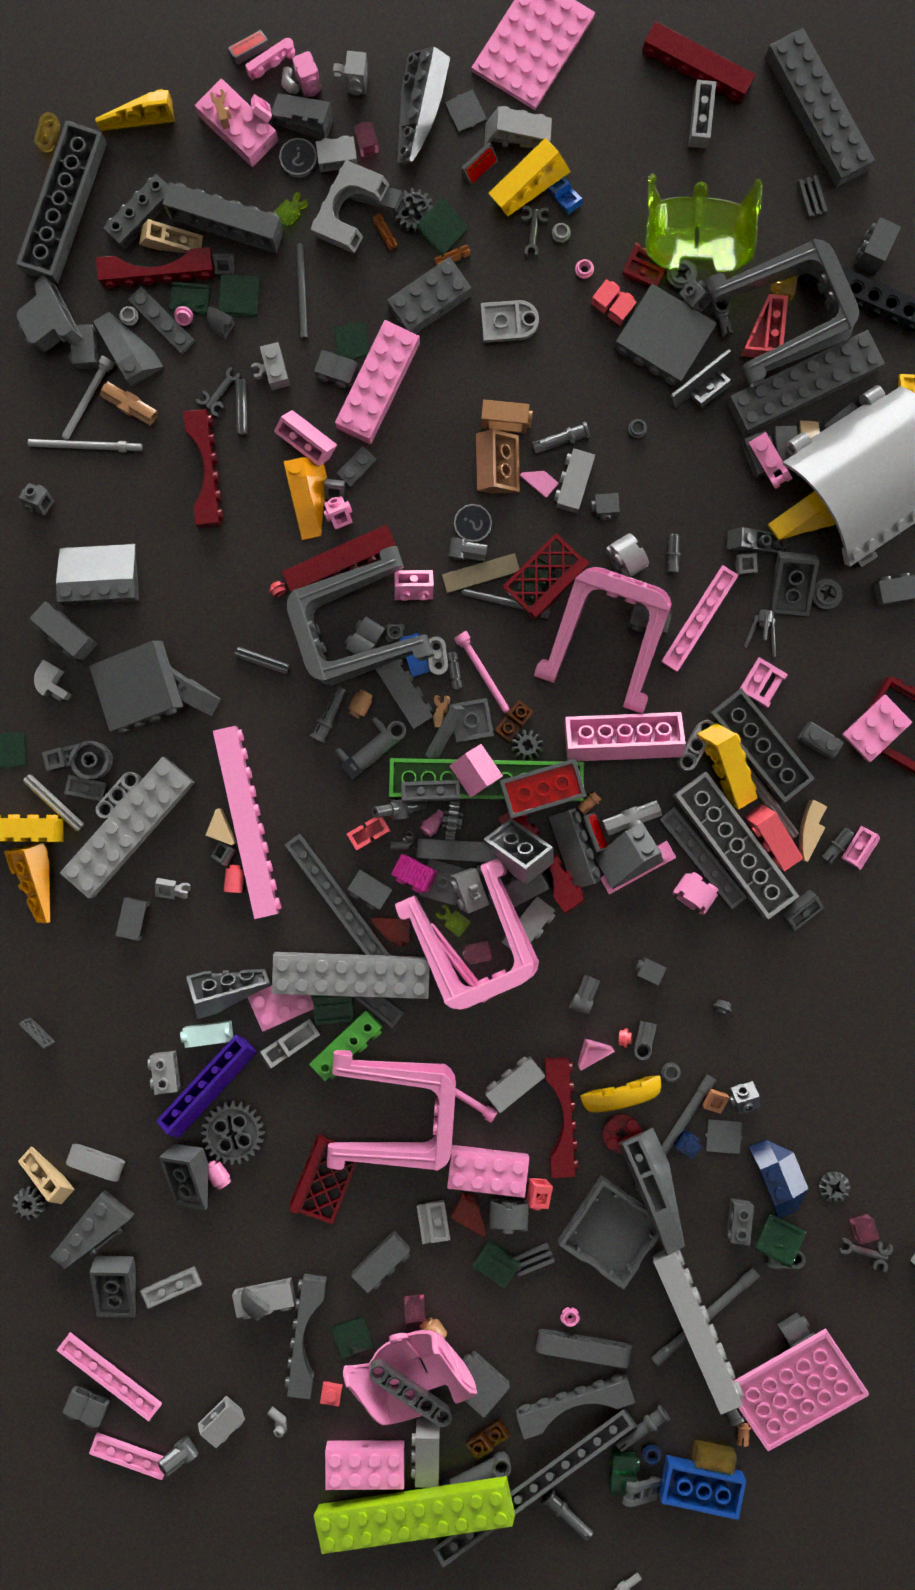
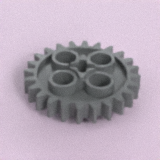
(215, 1136)

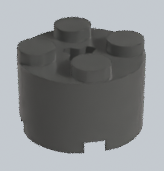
(81, 765)
(508, 1215)

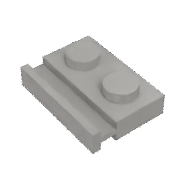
(433, 1222)

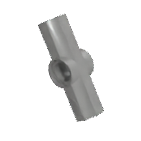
(631, 817)

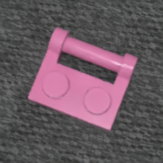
(757, 679)

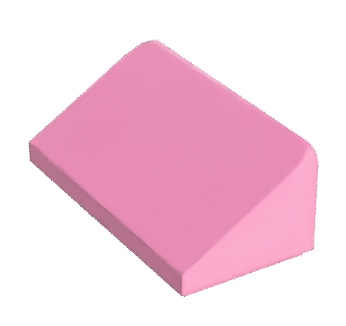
(861, 847)

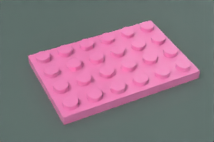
(532, 46)
(799, 1390)

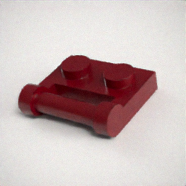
(642, 270)

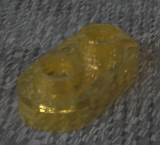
(47, 133)

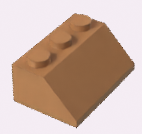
(497, 462)

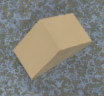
(220, 828)

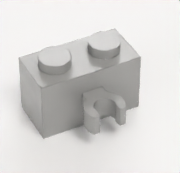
(354, 72)
(273, 366)
(469, 890)

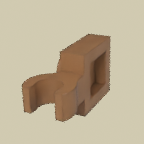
(223, 112)
(441, 711)

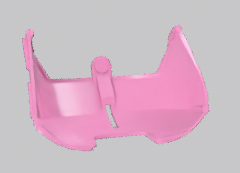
(403, 1354)

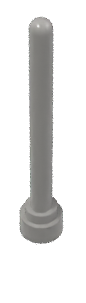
(104, 366)

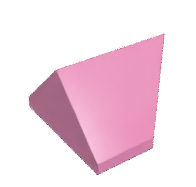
(593, 1052)

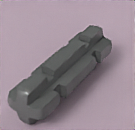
(454, 670)

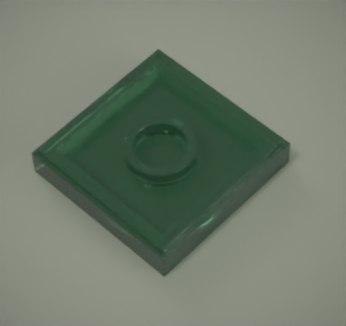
(442, 226)
(239, 294)
(780, 1240)

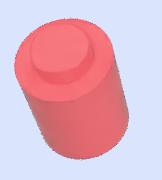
(234, 879)

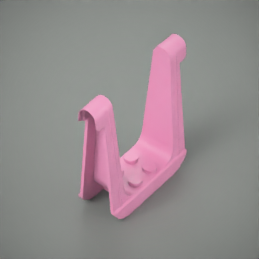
(616, 585)
(453, 991)
(425, 1155)

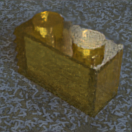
(714, 1457)

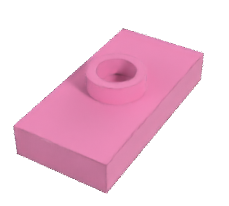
(261, 108)

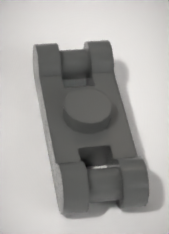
(641, 1492)

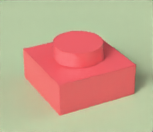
(331, 1393)

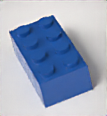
(701, 1489)

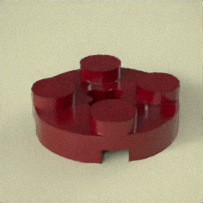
(614, 1125)

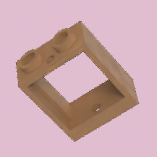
(506, 416)

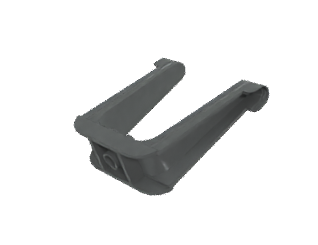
(811, 258)
(306, 600)

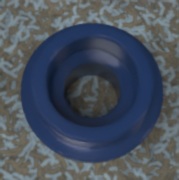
(651, 1459)

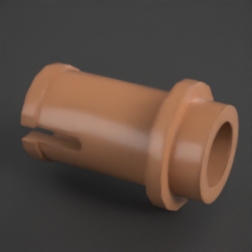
(589, 802)
(743, 1432)

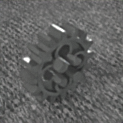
(404, 207)
(452, 820)

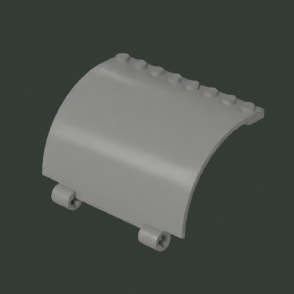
(864, 470)

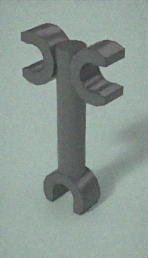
(535, 217)
(212, 402)
(879, 1257)

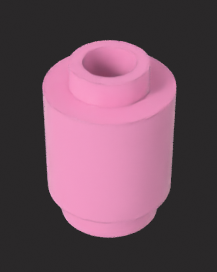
(218, 1174)

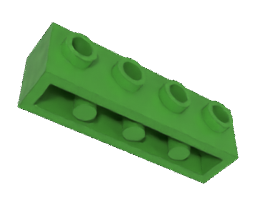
(351, 1039)

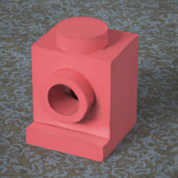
(539, 1193)

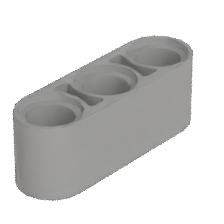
(689, 752)
(110, 799)
(95, 1162)

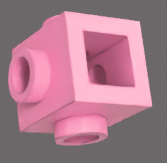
(338, 512)

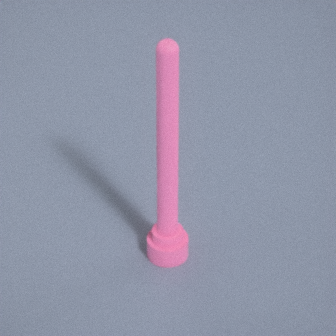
(464, 641)
(488, 1112)

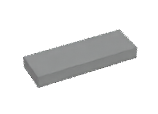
(171, 1287)

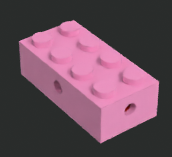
(247, 132)
(488, 1171)
(365, 1465)

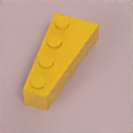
(530, 178)
(729, 764)
(32, 829)

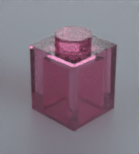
(366, 138)
(477, 952)
(864, 1229)
(415, 1308)

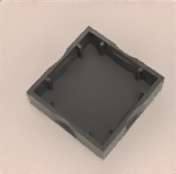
(610, 1232)

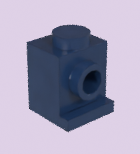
(688, 1144)

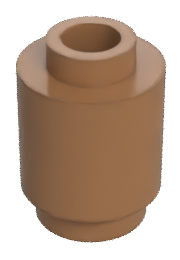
(360, 703)

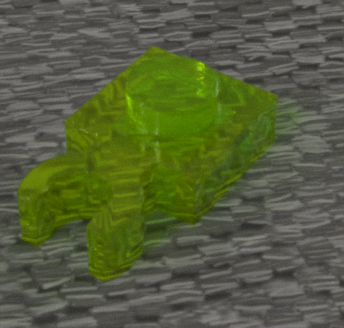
(289, 211)
(455, 922)

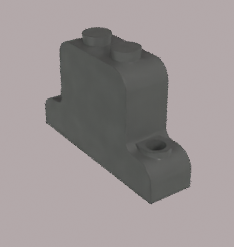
(47, 318)

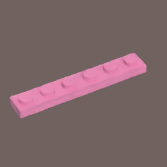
(699, 618)
(109, 1376)

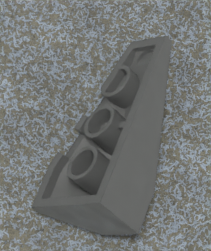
(131, 354)
(218, 991)

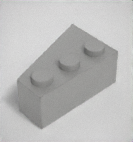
(425, 1453)

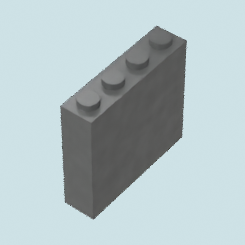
(664, 335)
(136, 687)

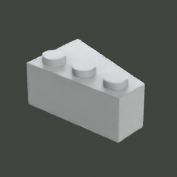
(517, 127)

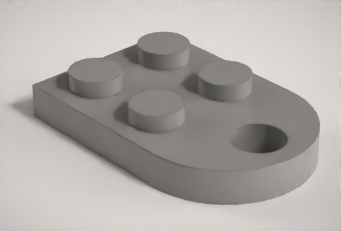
(506, 322)

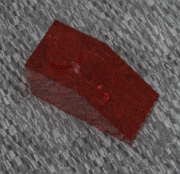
(394, 929)
(469, 1214)

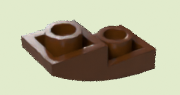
(513, 721)
(487, 1438)

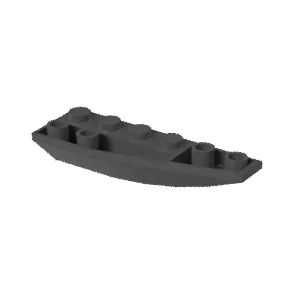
(420, 99)
(655, 1184)

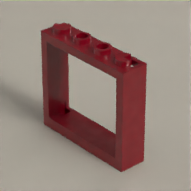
(908, 692)

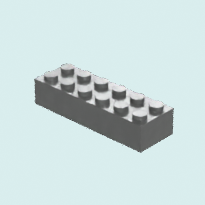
(223, 217)
(763, 746)

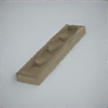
(480, 573)

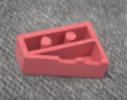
(768, 328)
(773, 836)

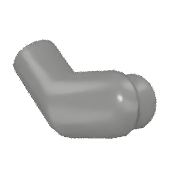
(287, 83)
(280, 1422)

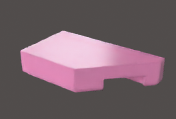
(540, 481)

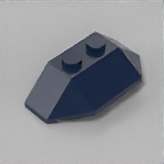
(780, 1176)

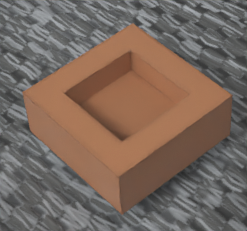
(715, 1101)

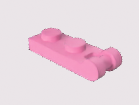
(270, 58)
(770, 459)

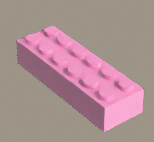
(377, 382)
(624, 736)

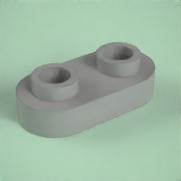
(440, 656)

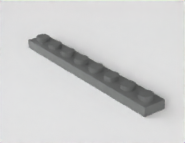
(335, 897)

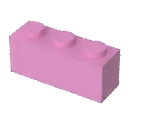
(305, 438)

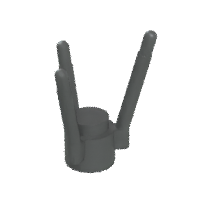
(766, 620)

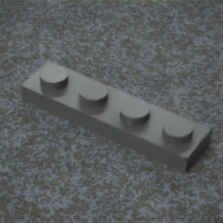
(161, 321)

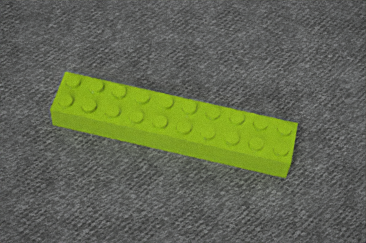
(414, 1515)

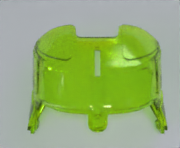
(725, 228)

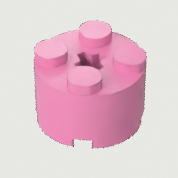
(695, 892)

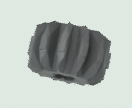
(533, 743)
(29, 1210)

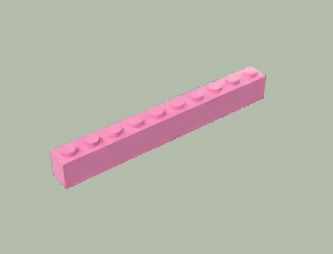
(246, 822)

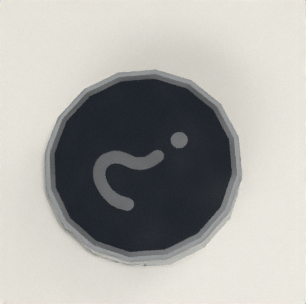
(298, 157)
(472, 523)

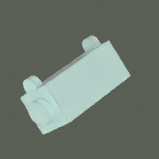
(207, 1034)

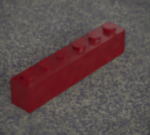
(697, 62)
(340, 559)

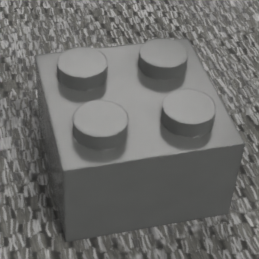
(876, 246)

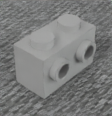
(334, 152)
(164, 1072)
(221, 1422)

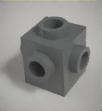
(696, 295)
(36, 499)
(745, 1097)

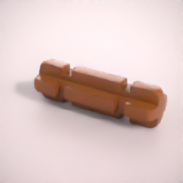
(384, 231)
(455, 255)

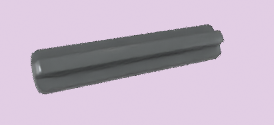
(241, 407)
(262, 660)

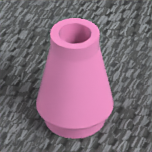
(432, 824)

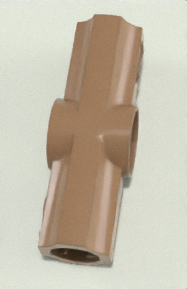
(128, 403)

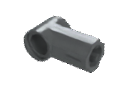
(462, 549)
(583, 999)
(644, 1038)
(183, 1453)

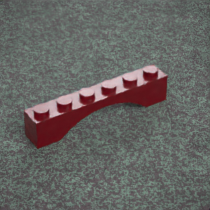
(193, 265)
(206, 508)
(565, 893)
(562, 1156)

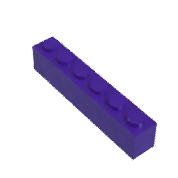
(206, 1086)

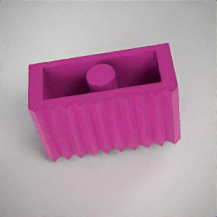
(414, 873)

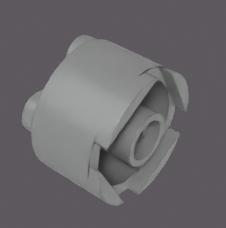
(627, 556)

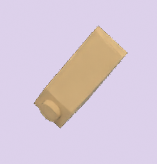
(168, 238)
(46, 1177)

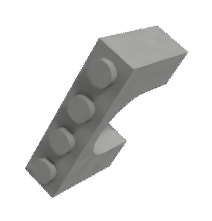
(350, 181)

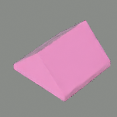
(475, 770)

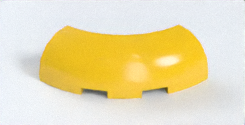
(622, 1097)

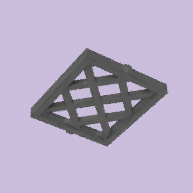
(27, 1024)

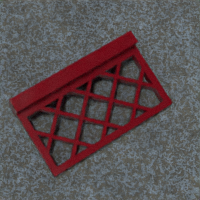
(557, 588)
(307, 1179)

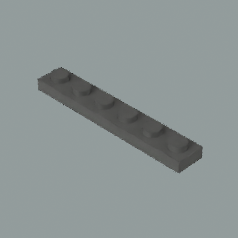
(702, 858)

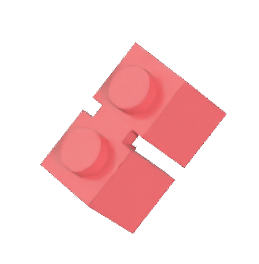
(606, 296)
(362, 836)

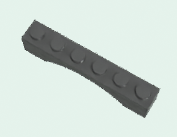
(301, 1374)
(612, 1392)

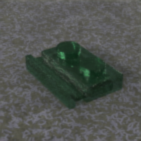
(190, 295)
(332, 1009)
(496, 1264)

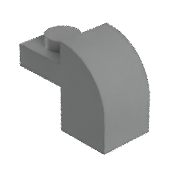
(46, 679)

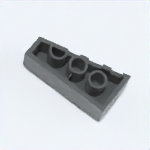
(95, 1225)

